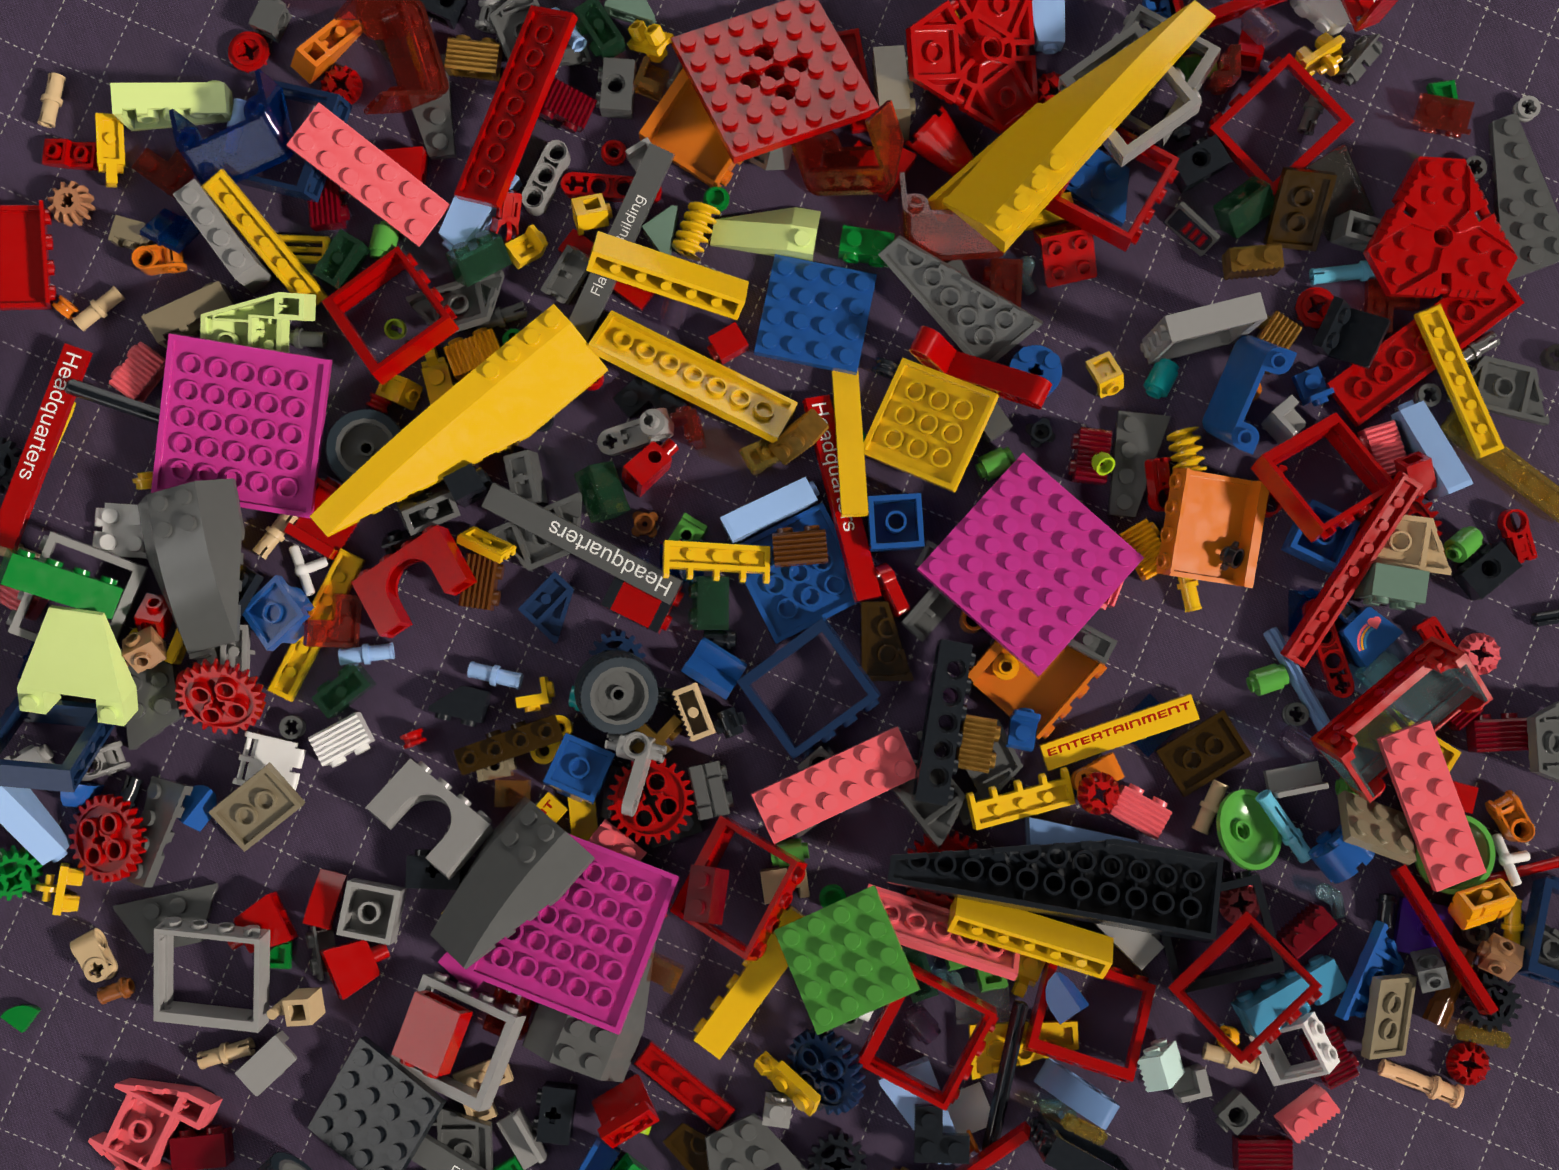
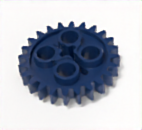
(828, 1069)

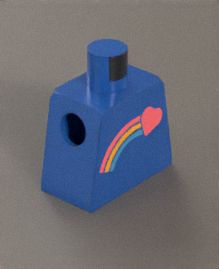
(1365, 634)

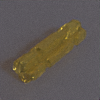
(1483, 1037)
(1084, 1129)

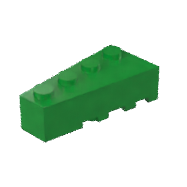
(59, 584)

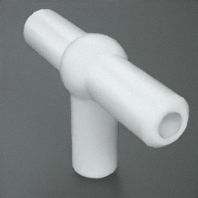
(302, 570)
(1508, 859)

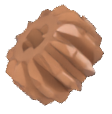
(78, 210)

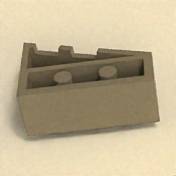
(893, 83)
(185, 313)

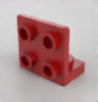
(1066, 254)
(624, 1111)

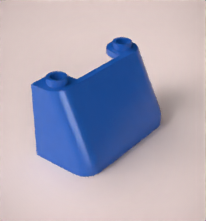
(1237, 388)

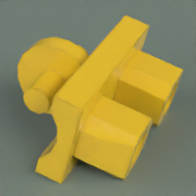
(649, 40)
(1324, 58)
(62, 902)

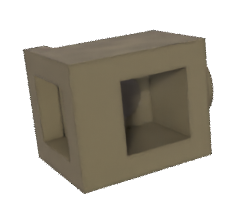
(126, 233)
(506, 769)

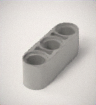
(546, 165)

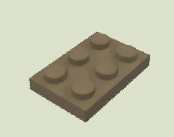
(257, 807)
(1376, 828)
(1388, 1016)

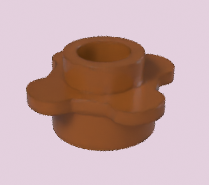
(651, 520)

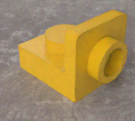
(1106, 374)
(401, 391)

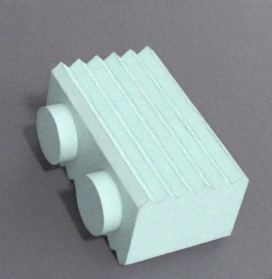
(1161, 1065)

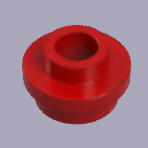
(610, 146)

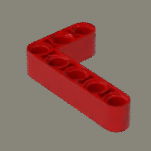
(1009, 383)

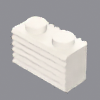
(341, 740)

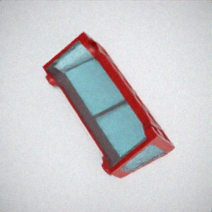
(1426, 685)

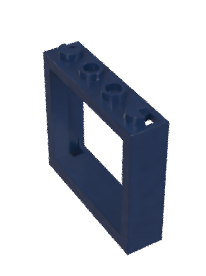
(311, 180)
(845, 718)
(51, 776)
(1534, 931)

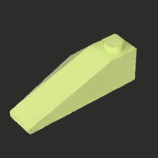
(780, 232)

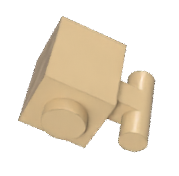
(771, 880)
(300, 1007)

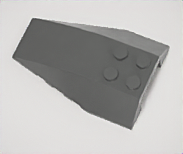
(196, 557)
(512, 878)
(588, 1047)

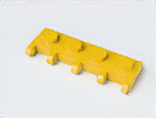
(716, 558)
(1021, 802)

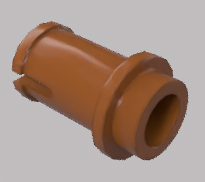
(123, 988)

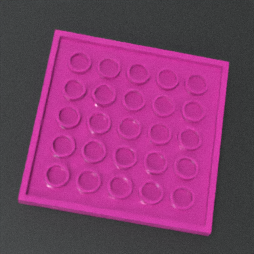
(244, 419)
(1030, 564)
(589, 944)

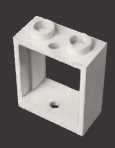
(1278, 1066)

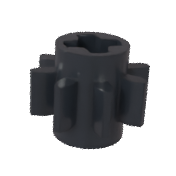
(730, 722)

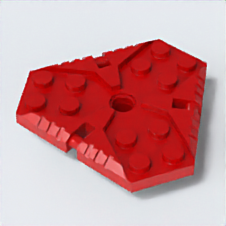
(950, 56)
(1466, 252)

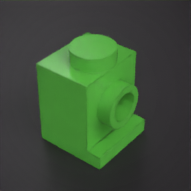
(689, 524)

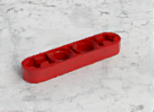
(611, 181)
(1324, 649)

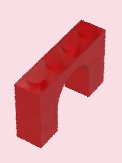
(379, 585)

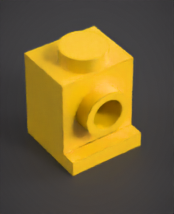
(590, 212)

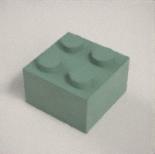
(1393, 586)

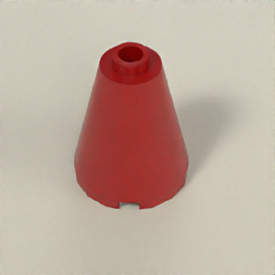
(941, 143)

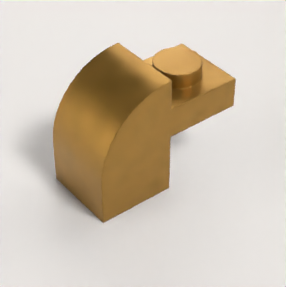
(669, 730)

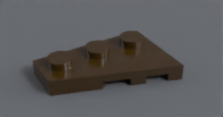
(880, 645)
(688, 1147)

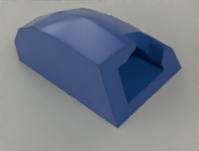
(84, 791)
(198, 806)
(1064, 997)

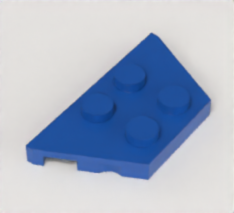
(1102, 186)
(1376, 959)

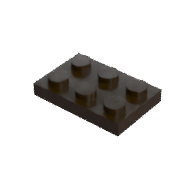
(1300, 208)
(1203, 753)

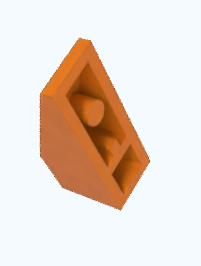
(325, 48)

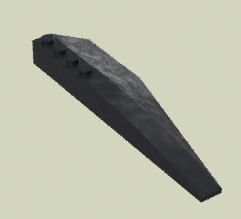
(1082, 881)

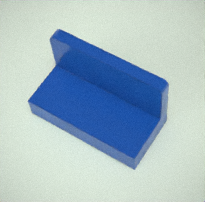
(714, 668)
(599, 1156)

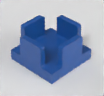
(278, 613)
(579, 769)

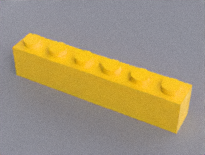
(667, 275)
(1032, 936)
(744, 994)

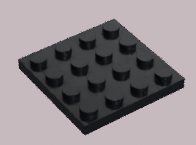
(376, 1111)

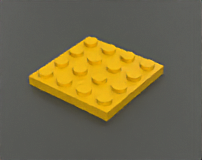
(929, 424)

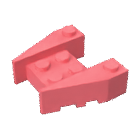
(149, 1121)

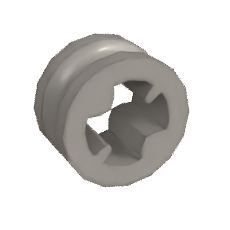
(1534, 108)

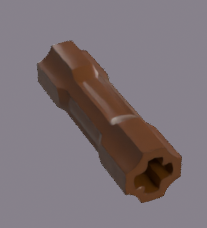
(1442, 1003)

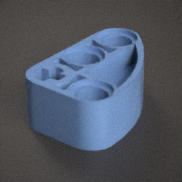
(1077, 1093)

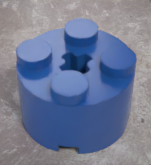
(1040, 359)
(1337, 858)

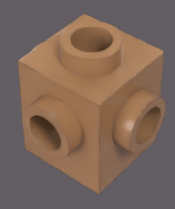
(144, 649)
(1500, 956)

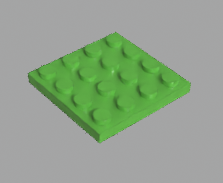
(846, 960)

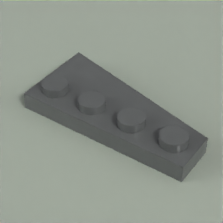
(1135, 441)
(159, 814)

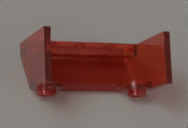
(410, 50)
(858, 170)
(940, 231)

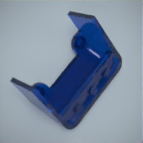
(244, 147)

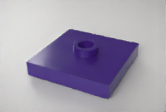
(1410, 932)

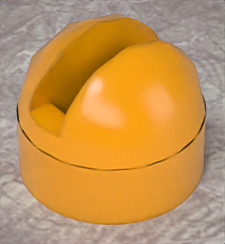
(1234, 1034)

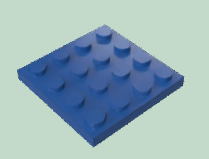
(815, 314)
(801, 593)

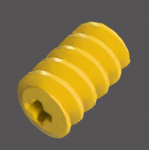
(693, 229)
(1186, 449)

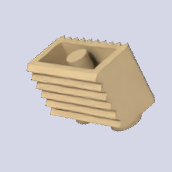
(694, 712)

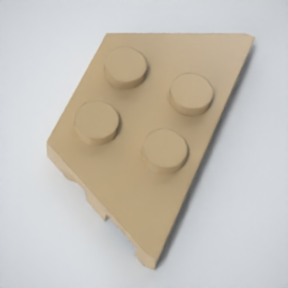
(1415, 546)

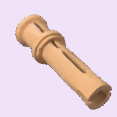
(1431, 1086)

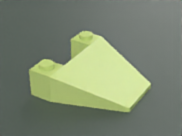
(259, 321)
(79, 659)

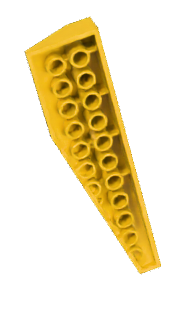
(1060, 135)
(478, 416)

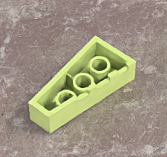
(148, 104)

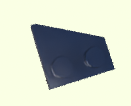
(549, 606)

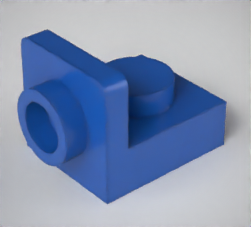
(1312, 387)
(1022, 729)

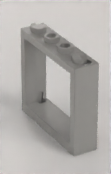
(1200, 46)
(1174, 77)
(1203, 328)
(47, 547)
(201, 1014)
(475, 1099)

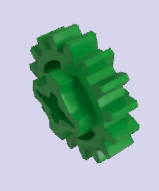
(13, 873)

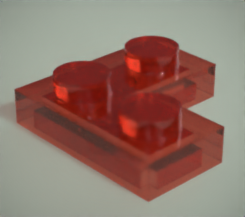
(165, 175)
(1381, 305)
(341, 629)

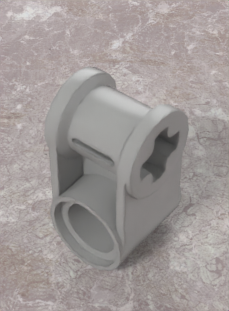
(108, 761)

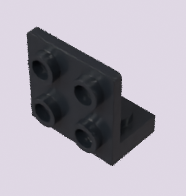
(1350, 334)

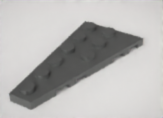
(1522, 199)
(967, 311)

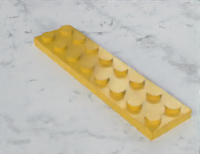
(692, 376)

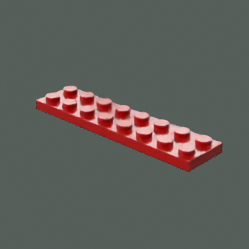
(515, 106)
(1406, 359)

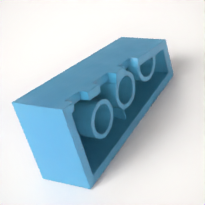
(1261, 1007)

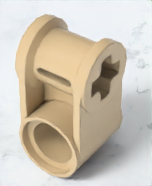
(93, 952)

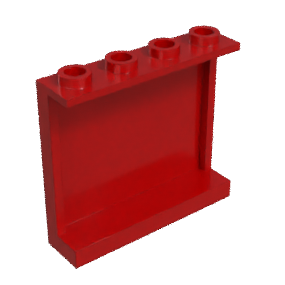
(25, 258)

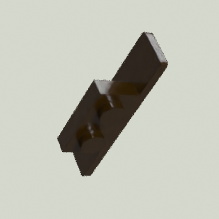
(507, 745)

